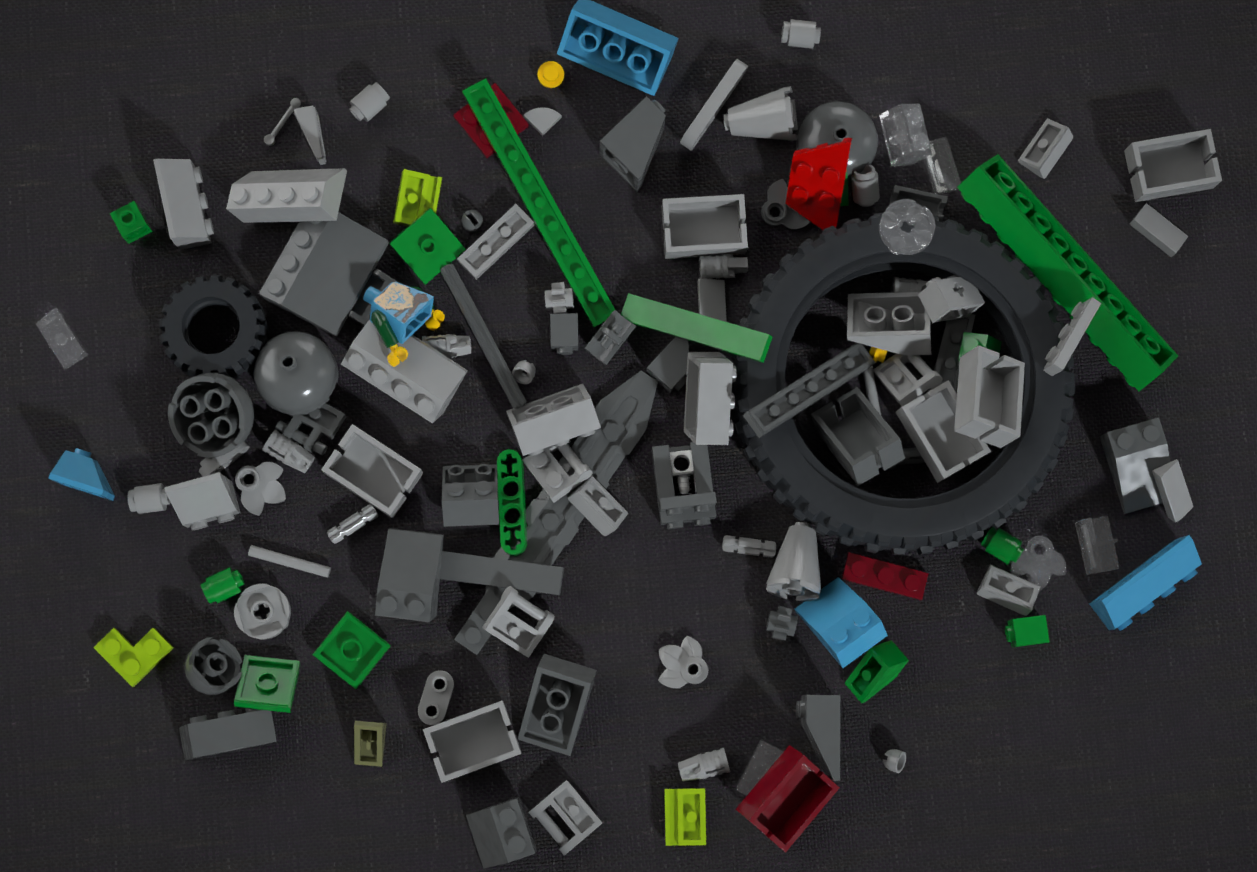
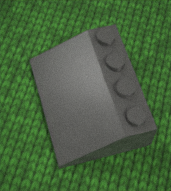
(324, 271)

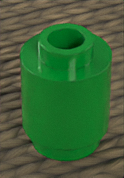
(1002, 545)
(222, 585)

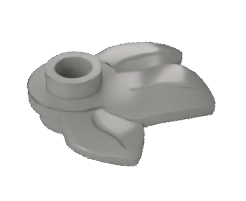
(263, 489)
(679, 661)

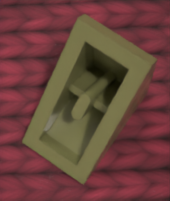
(369, 743)

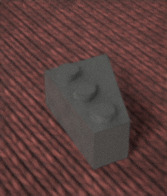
(227, 732)

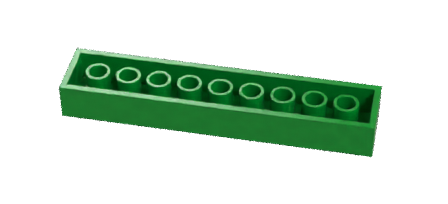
(1067, 271)

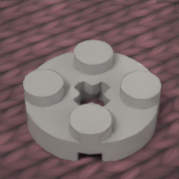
(271, 598)

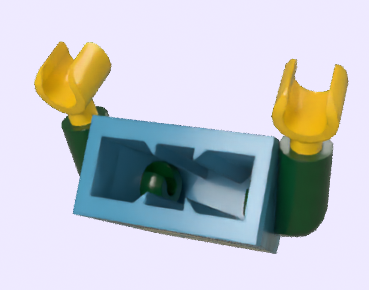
(399, 314)

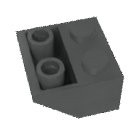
(470, 495)

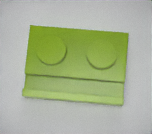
(415, 196)
(685, 817)

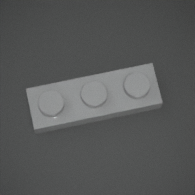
(496, 241)
(1070, 336)

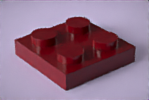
(472, 128)

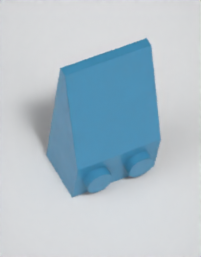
(842, 622)

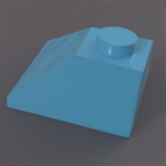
(81, 473)

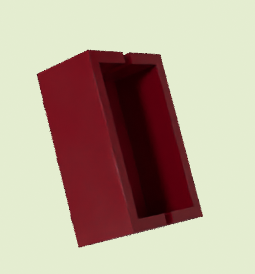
(787, 798)

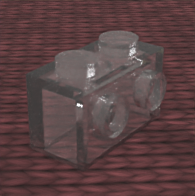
(905, 134)

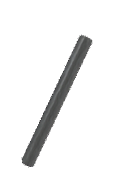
(483, 336)

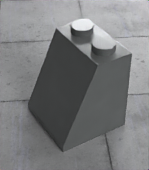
(634, 141)
(501, 833)

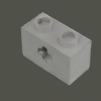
(950, 298)

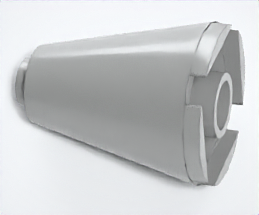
(764, 117)
(796, 565)

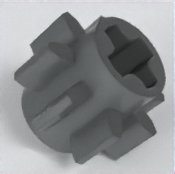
(781, 623)

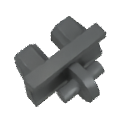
(609, 337)

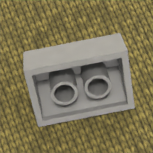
(183, 202)
(554, 420)

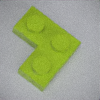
(133, 661)

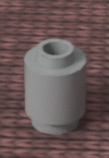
(800, 33)
(369, 102)
(865, 186)
(148, 498)

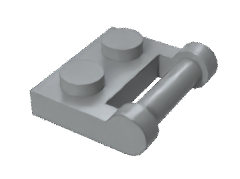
(901, 382)
(552, 475)
(514, 630)
(574, 813)

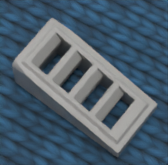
(310, 125)

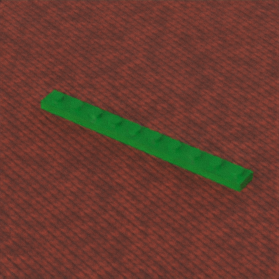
(539, 202)

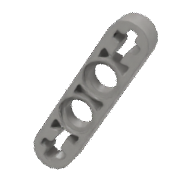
(714, 104)

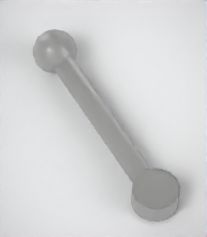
(270, 138)

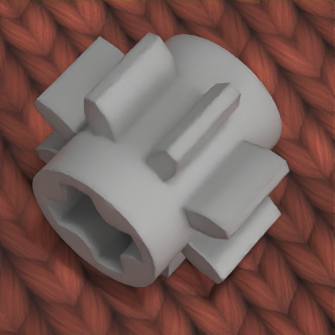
(559, 298)

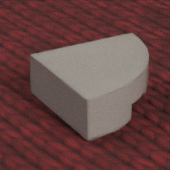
(542, 119)

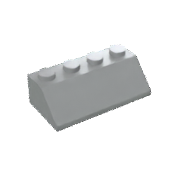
(287, 195)
(420, 382)

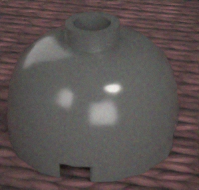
(213, 666)

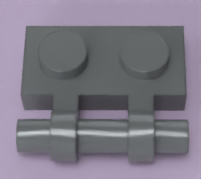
(323, 421)

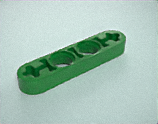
(511, 502)

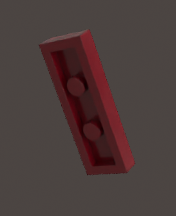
(884, 576)

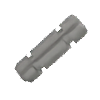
(352, 523)
(749, 546)

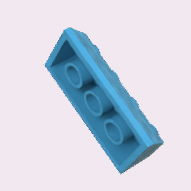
(617, 45)
(1146, 583)

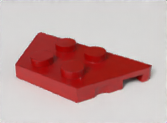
(818, 182)

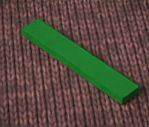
(696, 328)

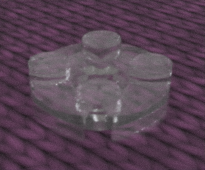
(900, 241)

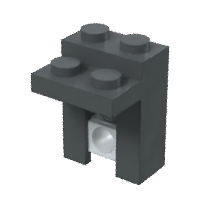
(686, 508)

